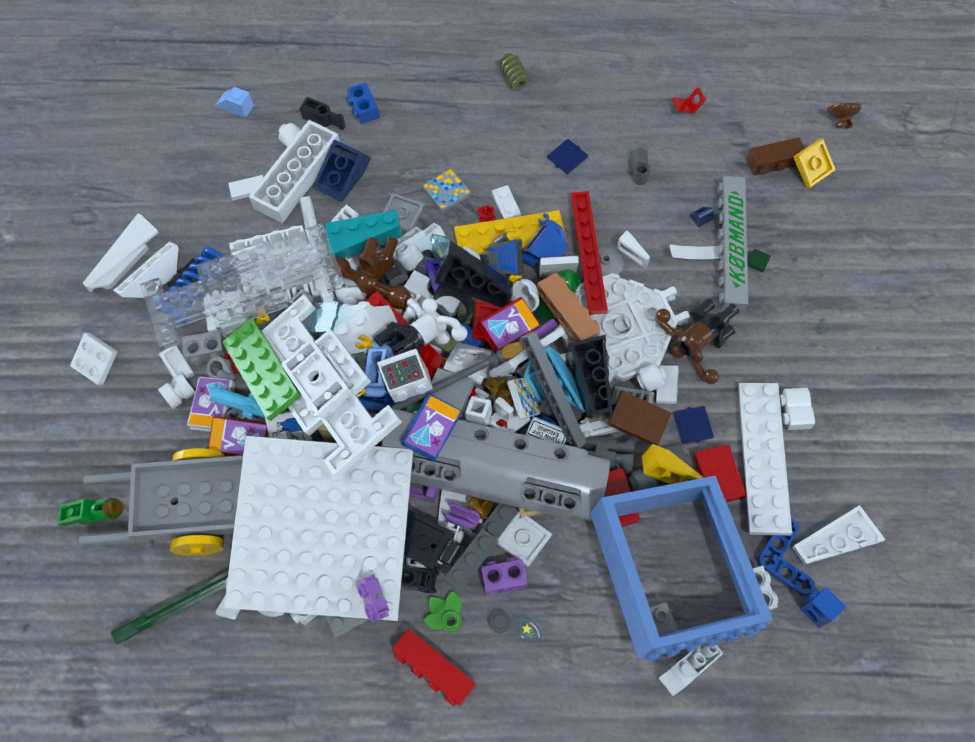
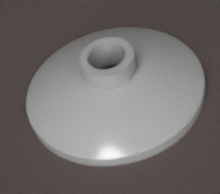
(615, 261)

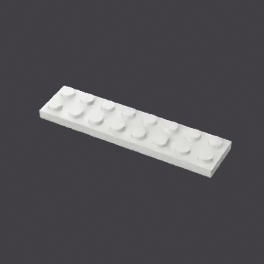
(764, 459)

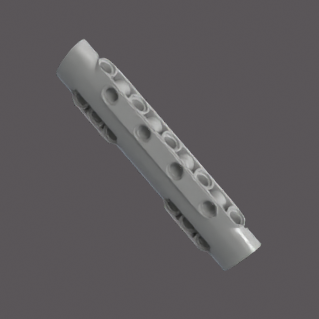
(498, 470)

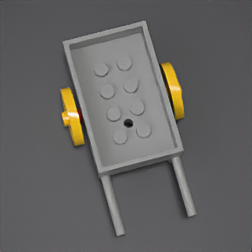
(206, 496)

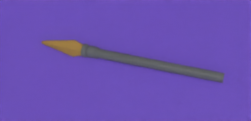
(507, 352)

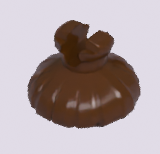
(843, 113)

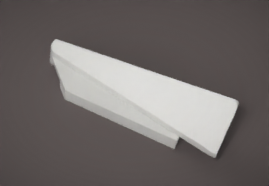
(418, 237)
(122, 254)

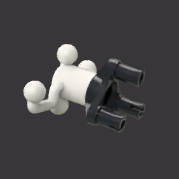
(422, 331)

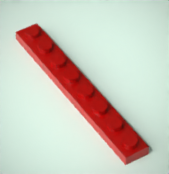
(589, 253)

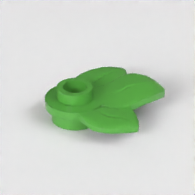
(442, 611)

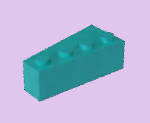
(351, 235)

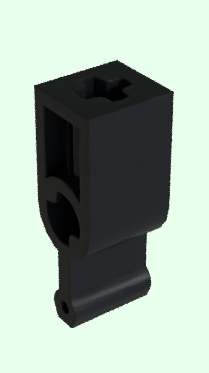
(321, 114)

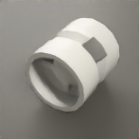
(176, 391)

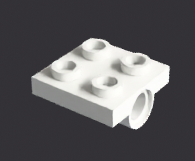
(93, 358)
(461, 359)

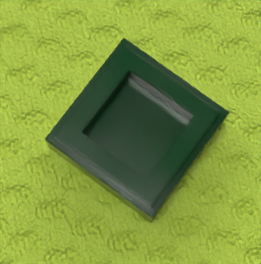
(758, 260)

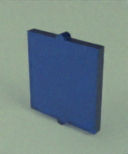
(567, 156)
(693, 425)

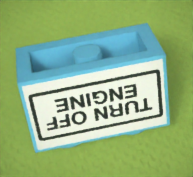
(547, 431)

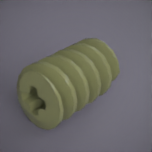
(514, 71)

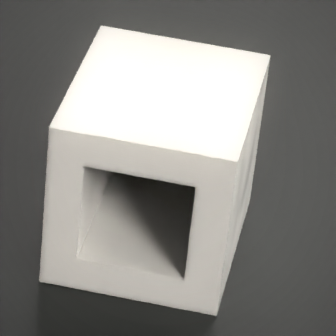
(478, 411)

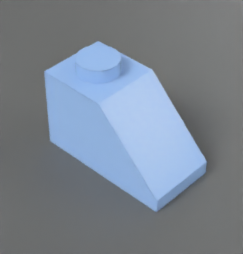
(236, 102)

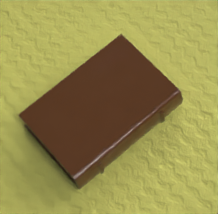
(639, 418)

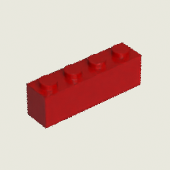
(433, 667)

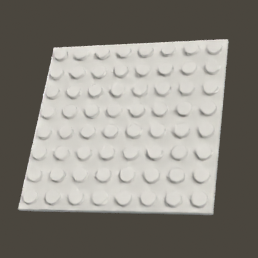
(313, 535)

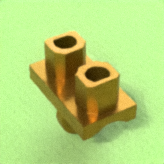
(499, 388)

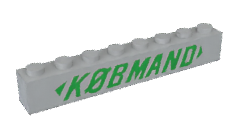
(733, 243)

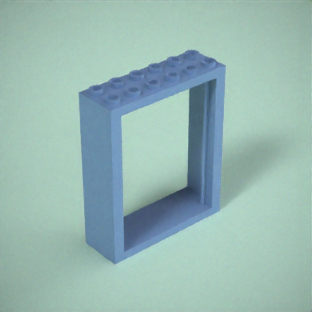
(632, 599)

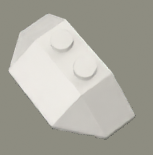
(161, 265)
(363, 323)

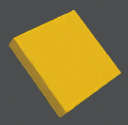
(814, 163)

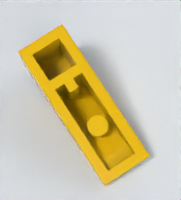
(667, 466)

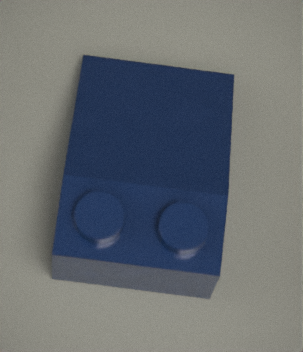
(341, 170)

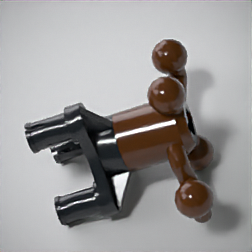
(705, 330)

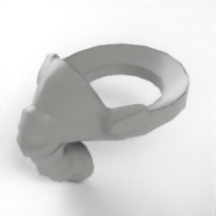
(226, 373)

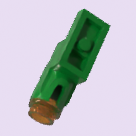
(89, 511)

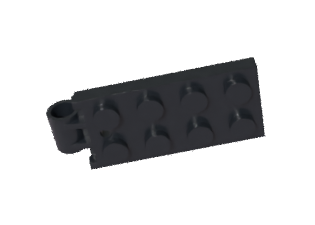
(422, 535)

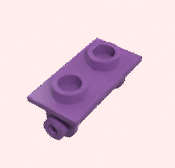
(368, 590)

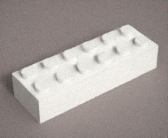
(293, 172)

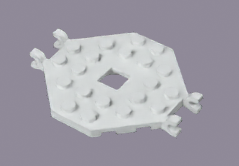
(638, 306)

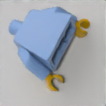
(375, 354)

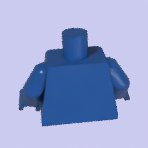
(547, 243)

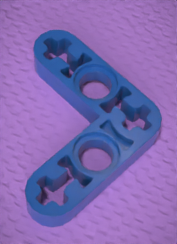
(778, 563)

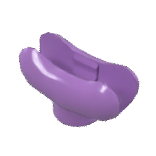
(462, 516)

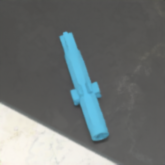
(247, 405)

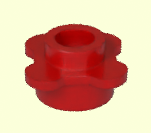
(486, 210)

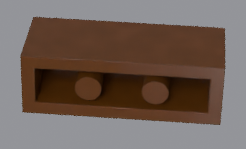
(774, 156)

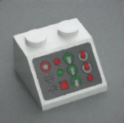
(405, 375)

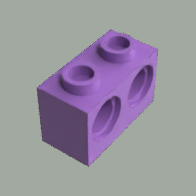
(505, 582)

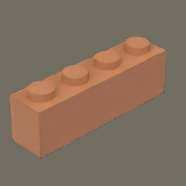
(567, 308)

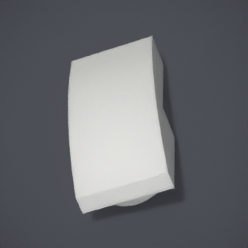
(668, 393)

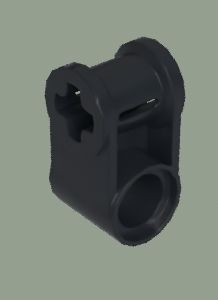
(420, 580)

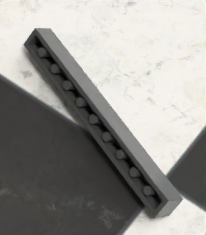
(553, 389)

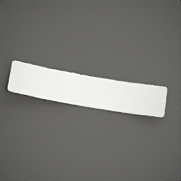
(693, 252)

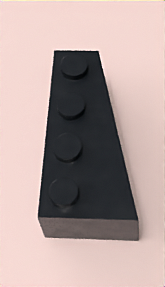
(472, 276)
(591, 375)

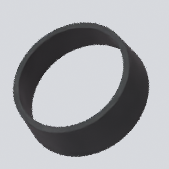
(464, 298)

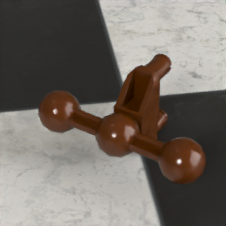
(375, 266)

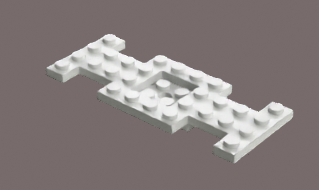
(329, 397)

